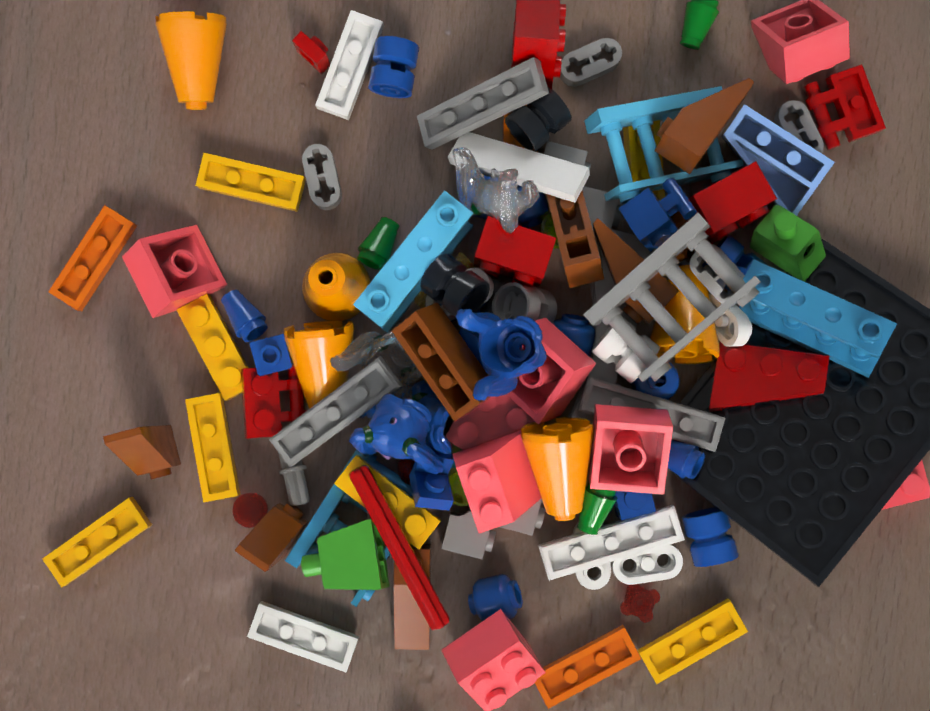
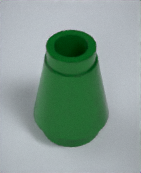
(697, 22)
(379, 244)
(595, 509)

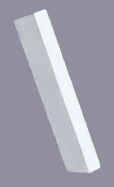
(549, 173)
(611, 543)

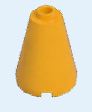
(192, 54)
(335, 299)
(703, 346)
(312, 353)
(560, 463)

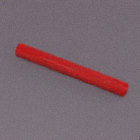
(399, 547)

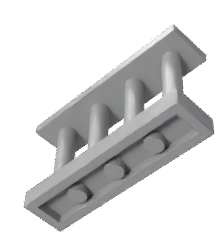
(664, 261)

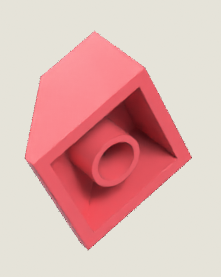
(802, 39)
(173, 269)
(497, 481)

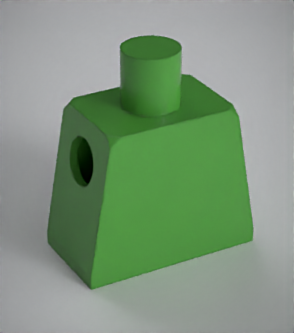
(785, 239)
(349, 559)

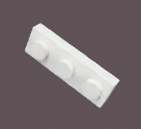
(349, 65)
(303, 636)

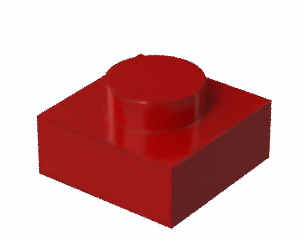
(312, 51)

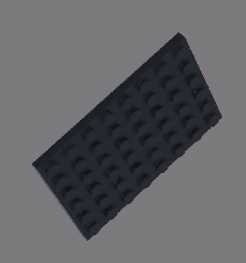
(824, 465)

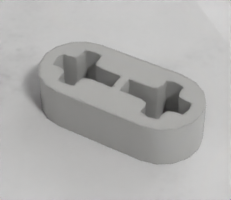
(587, 55)
(804, 123)
(313, 177)
(709, 278)

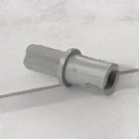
(295, 482)

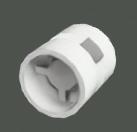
(613, 349)

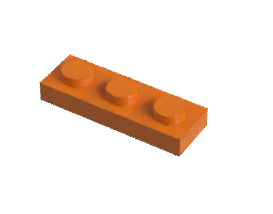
(92, 258)
(587, 666)

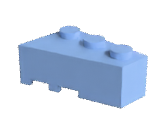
(786, 161)

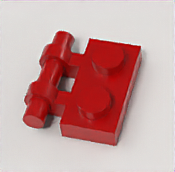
(853, 102)
(262, 402)

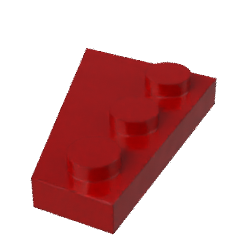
(765, 374)

